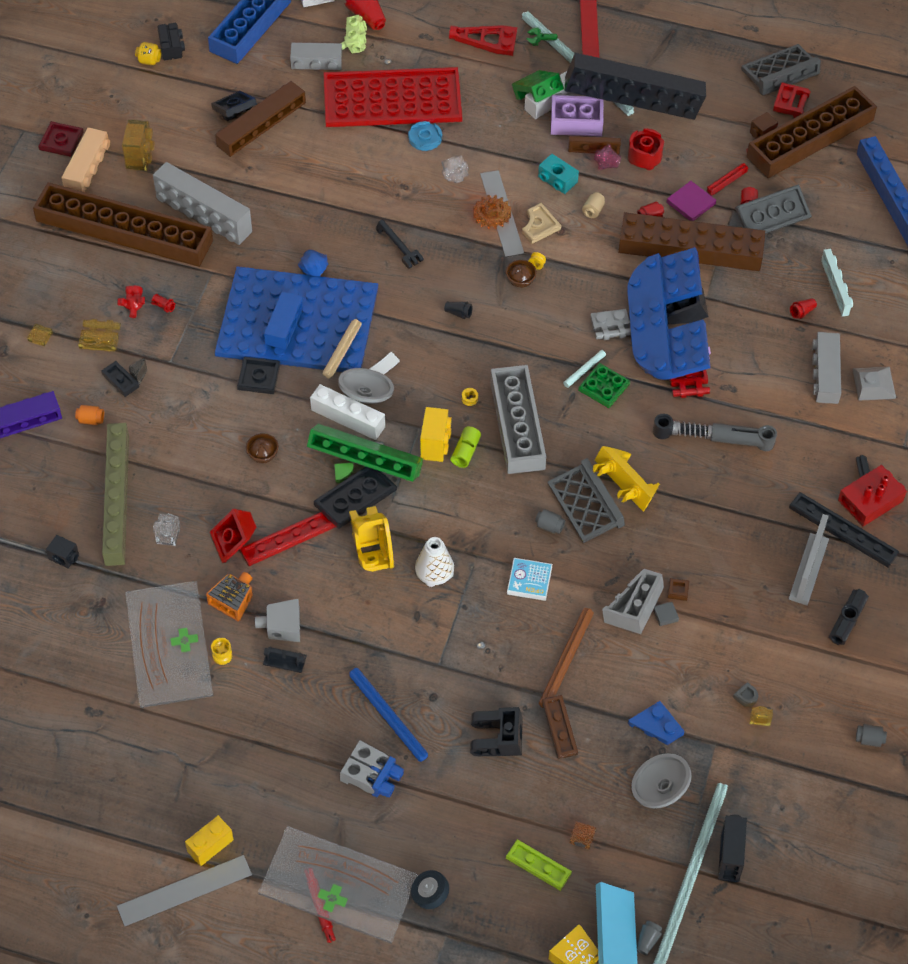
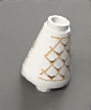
(434, 563)

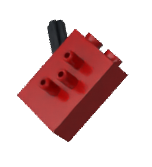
(872, 493)

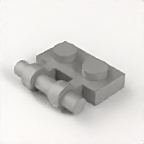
(609, 321)

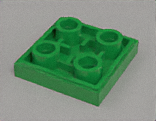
(604, 385)

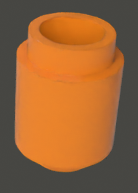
(90, 415)

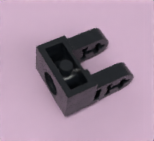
(510, 737)

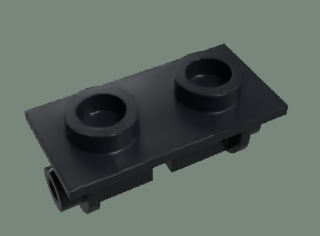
(284, 659)

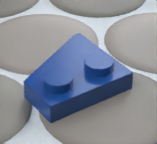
(657, 723)

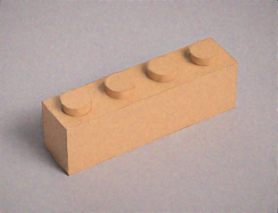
(86, 159)

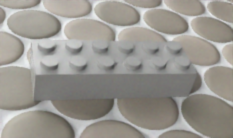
(202, 203)
(518, 419)

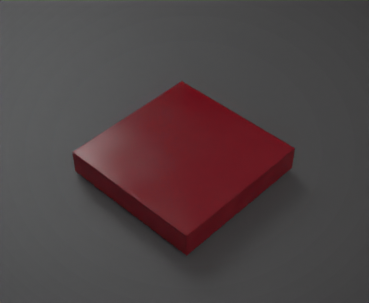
(61, 139)

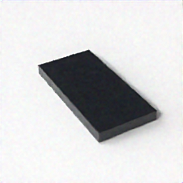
(355, 493)

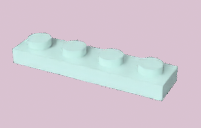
(837, 285)

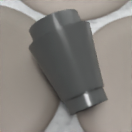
(648, 937)

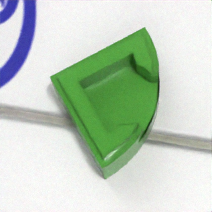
(343, 471)

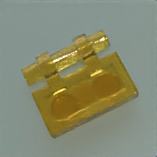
(99, 340)

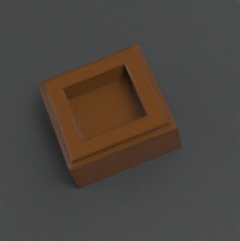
(678, 589)

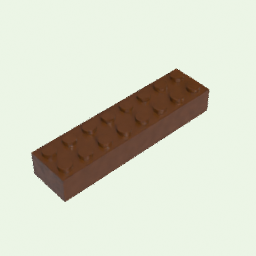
(811, 131)
(714, 242)

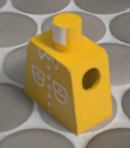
(574, 949)

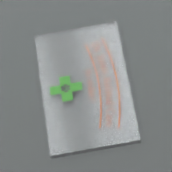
(168, 644)
(338, 884)

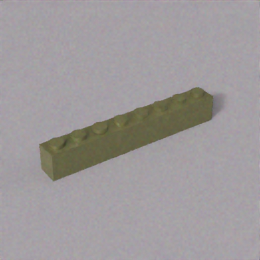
(115, 494)

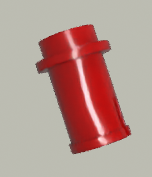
(166, 304)

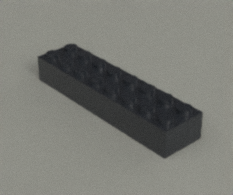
(635, 86)

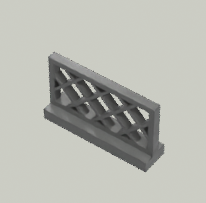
(791, 75)
(602, 497)

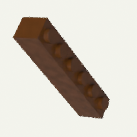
(260, 118)

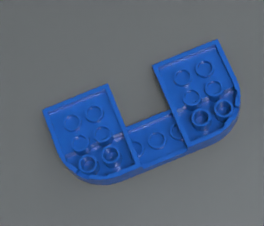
(651, 287)

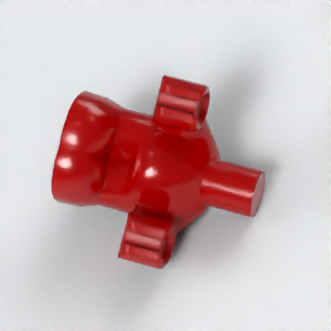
(133, 300)

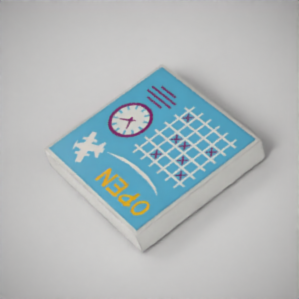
(529, 579)

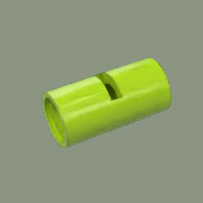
(465, 447)

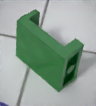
(540, 84)

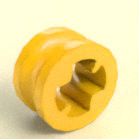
(537, 260)
(466, 393)

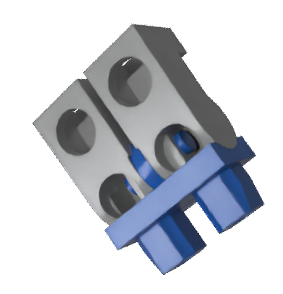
(371, 770)

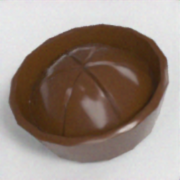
(521, 273)
(262, 447)

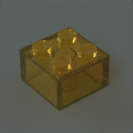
(138, 145)

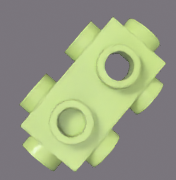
(355, 34)

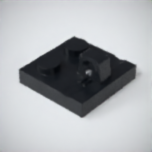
(233, 104)

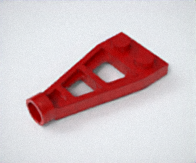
(506, 34)

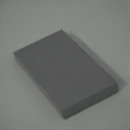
(774, 210)

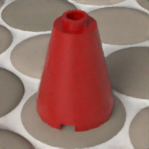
(369, 11)

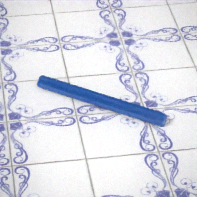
(388, 714)

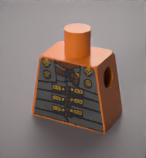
(231, 595)

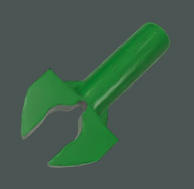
(540, 36)

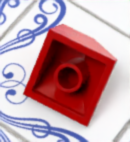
(232, 533)

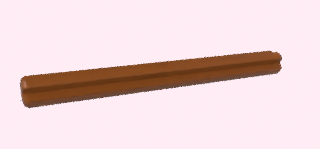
(567, 654)

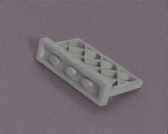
(810, 565)

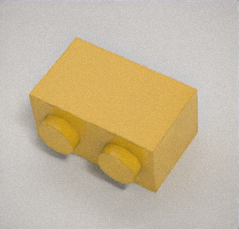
(209, 840)

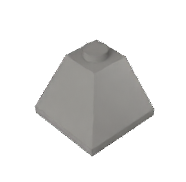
(874, 383)

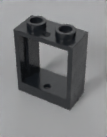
(732, 848)

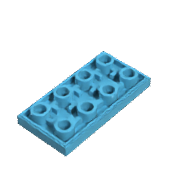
(615, 925)

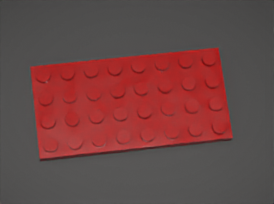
(392, 97)

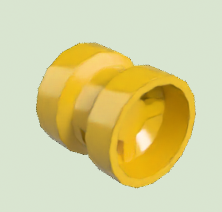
(221, 651)

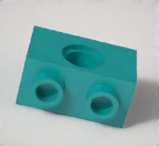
(558, 173)

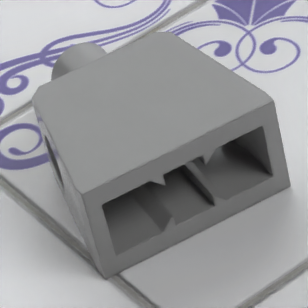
(281, 621)

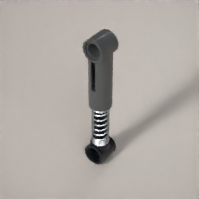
(717, 432)

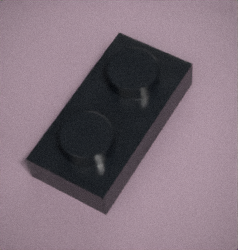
(120, 378)

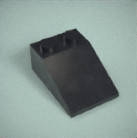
(687, 310)

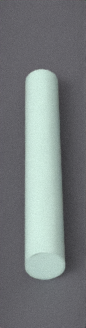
(587, 366)

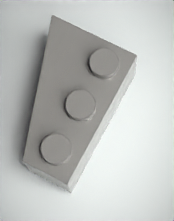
(635, 603)

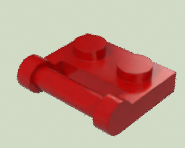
(786, 98)

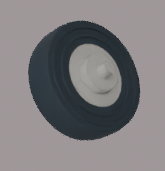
(430, 889)

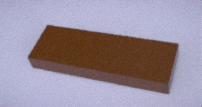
(591, 144)
(560, 727)

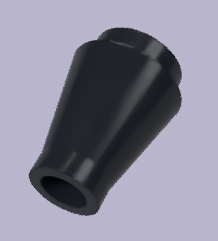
(459, 309)

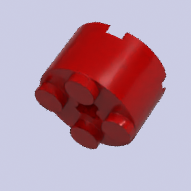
(645, 148)

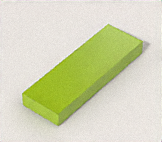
(538, 865)

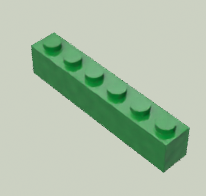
(365, 452)

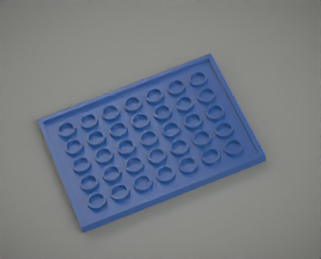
(326, 315)

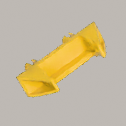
(633, 486)

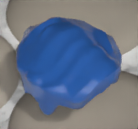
(313, 263)

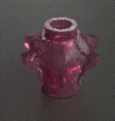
(607, 158)

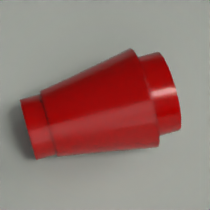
(802, 308)

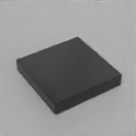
(258, 375)

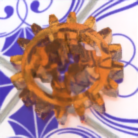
(492, 212)

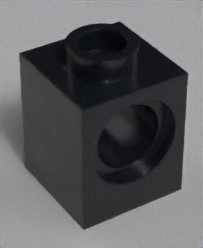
(62, 551)

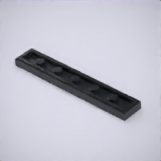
(845, 530)

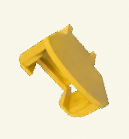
(370, 531)

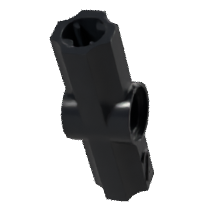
(844, 624)

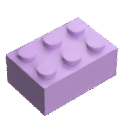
(576, 115)

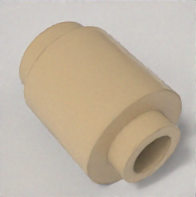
(593, 205)

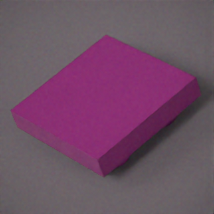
(691, 201)

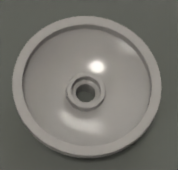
(365, 385)
(661, 780)

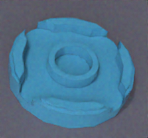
(425, 136)

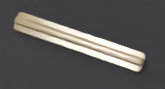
(342, 348)

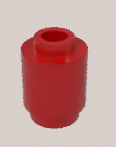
(748, 194)
(652, 209)

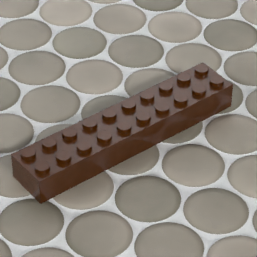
(123, 224)

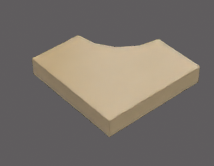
(540, 224)

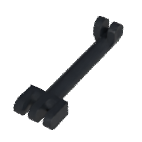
(410, 257)

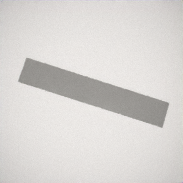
(508, 234)
(184, 890)

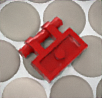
(696, 379)

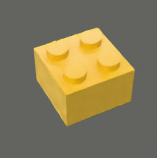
(435, 434)

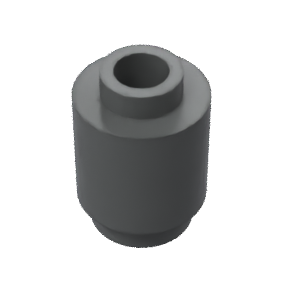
(550, 521)
(871, 735)

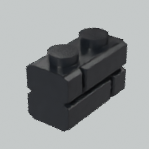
(170, 41)

